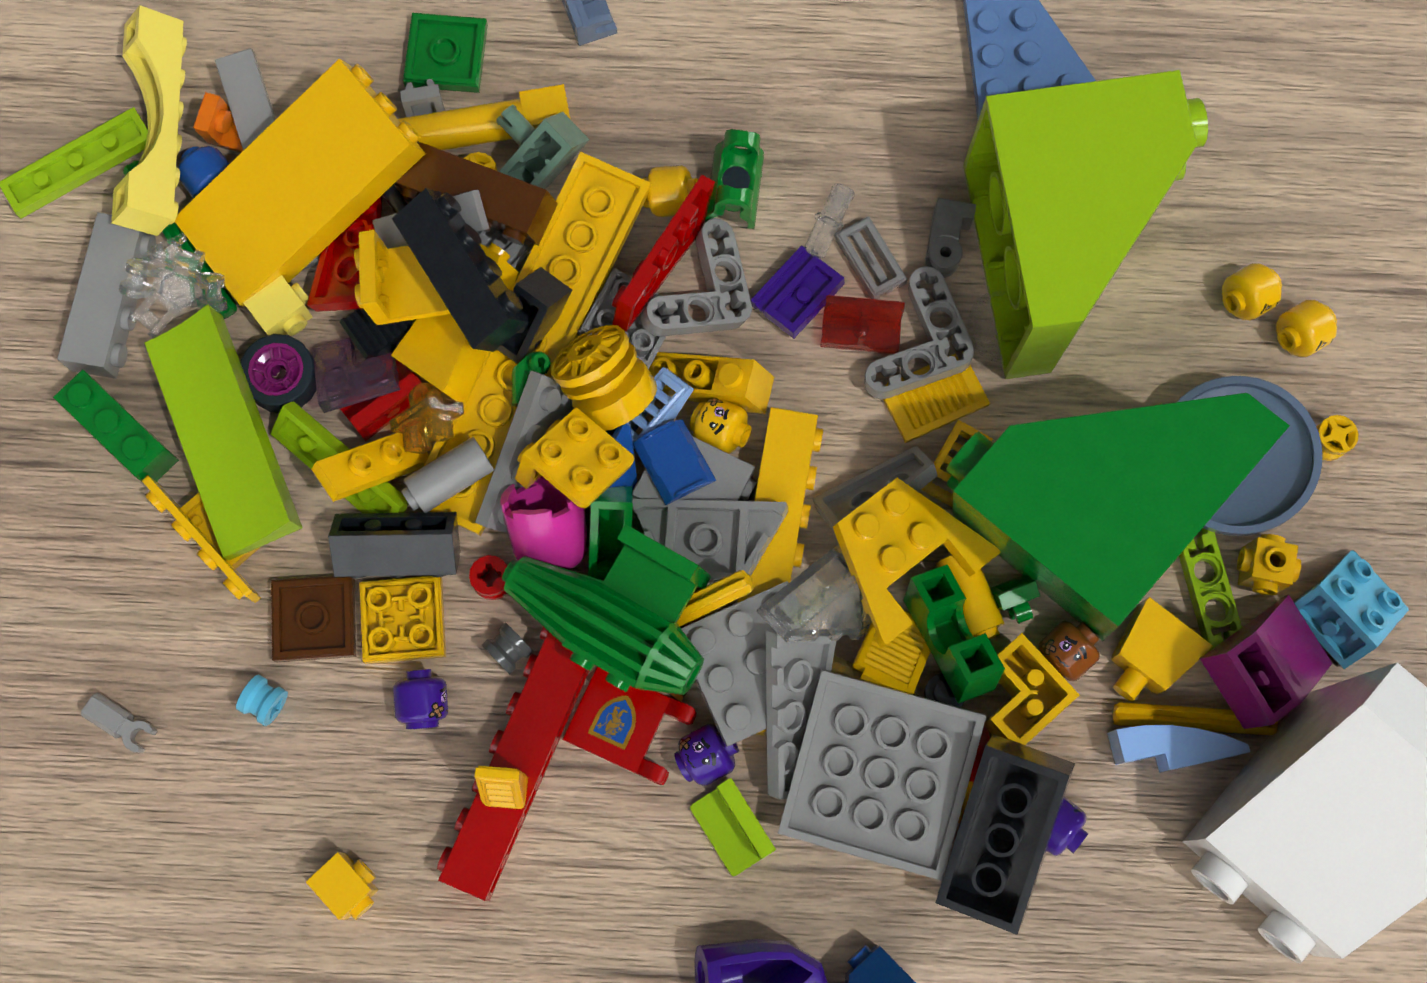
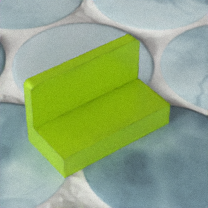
(732, 827)

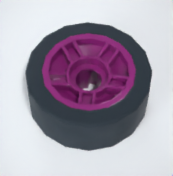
(264, 361)

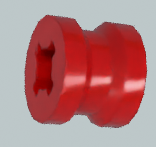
(491, 586)

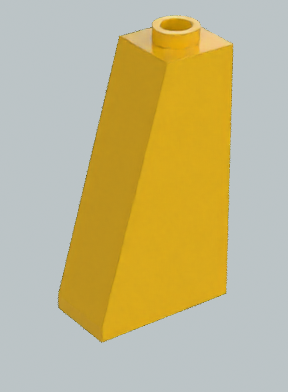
(440, 350)

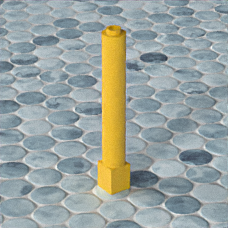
(478, 123)

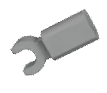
(115, 721)

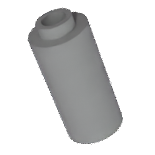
(446, 476)

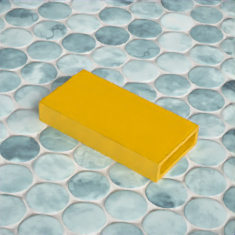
(301, 182)

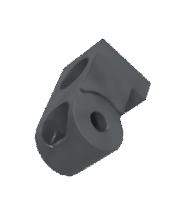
(943, 245)

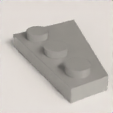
(910, 466)

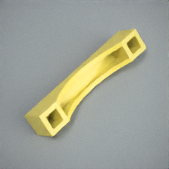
(154, 53)

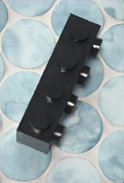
(460, 269)

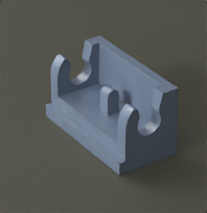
(590, 20)

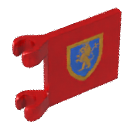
(623, 724)

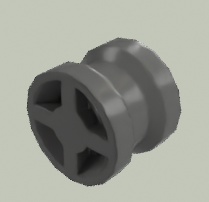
(507, 648)

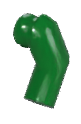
(536, 362)

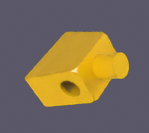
(1155, 650)

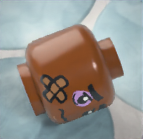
(1070, 649)

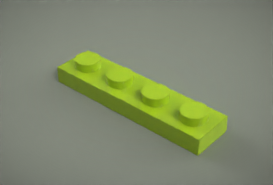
(75, 163)
(313, 442)

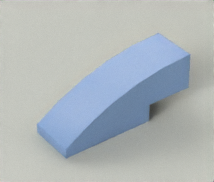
(1172, 745)

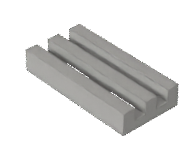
(886, 286)

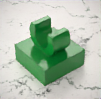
(1015, 596)

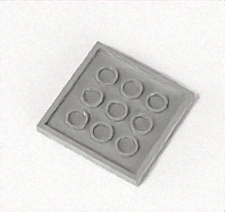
(882, 774)

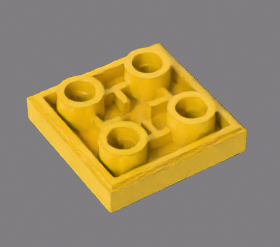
(402, 619)

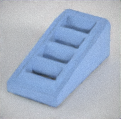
(671, 408)

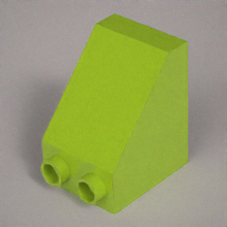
(1064, 196)

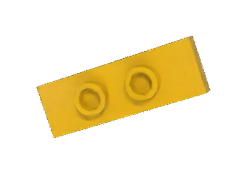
(366, 466)

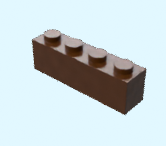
(509, 203)

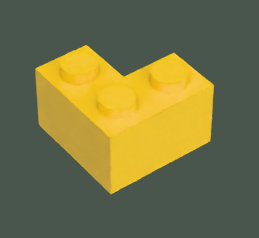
(1036, 692)

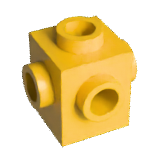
(1257, 570)

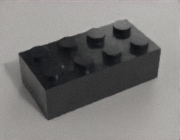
(1004, 833)

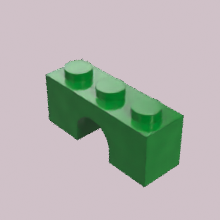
(115, 427)
(964, 660)

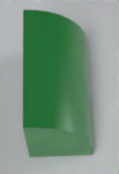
(607, 520)

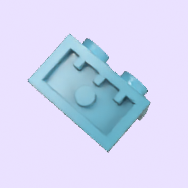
(1351, 610)

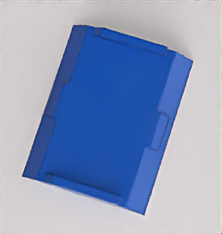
(673, 461)

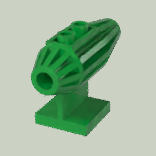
(619, 622)

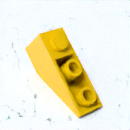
(725, 378)

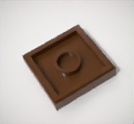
(313, 618)

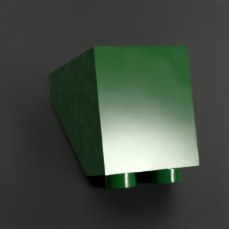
(1108, 496)

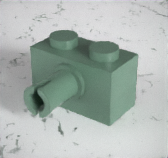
(541, 150)

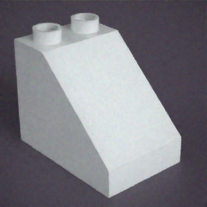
(1327, 818)

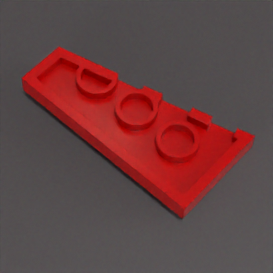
(664, 255)
(336, 269)

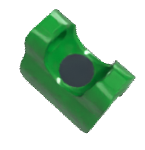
(736, 176)

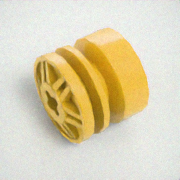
(604, 377)

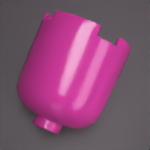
(545, 524)

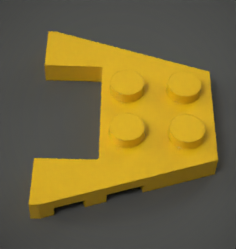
(891, 537)

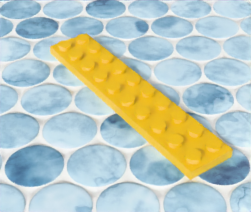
(580, 251)

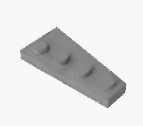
(537, 410)
(790, 690)

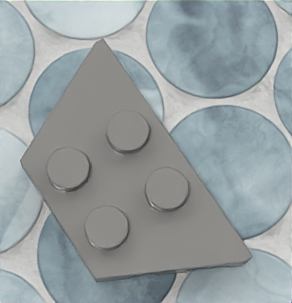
(713, 532)

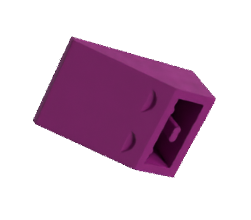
(1268, 665)

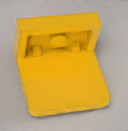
(393, 283)
(575, 459)

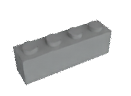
(100, 313)

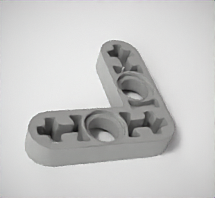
(717, 294)
(934, 351)

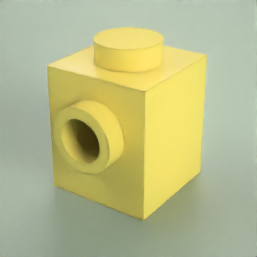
(280, 308)

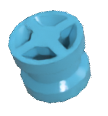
(261, 700)

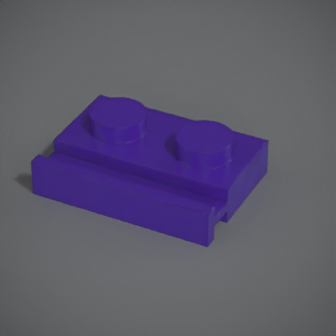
(797, 292)

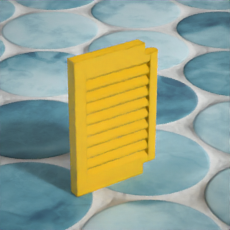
(936, 403)
(897, 663)

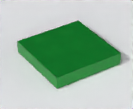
(446, 51)

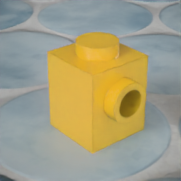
(344, 886)

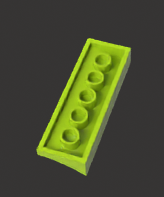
(222, 434)

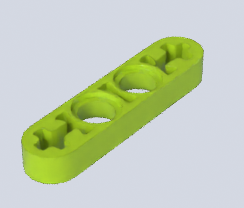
(1217, 589)

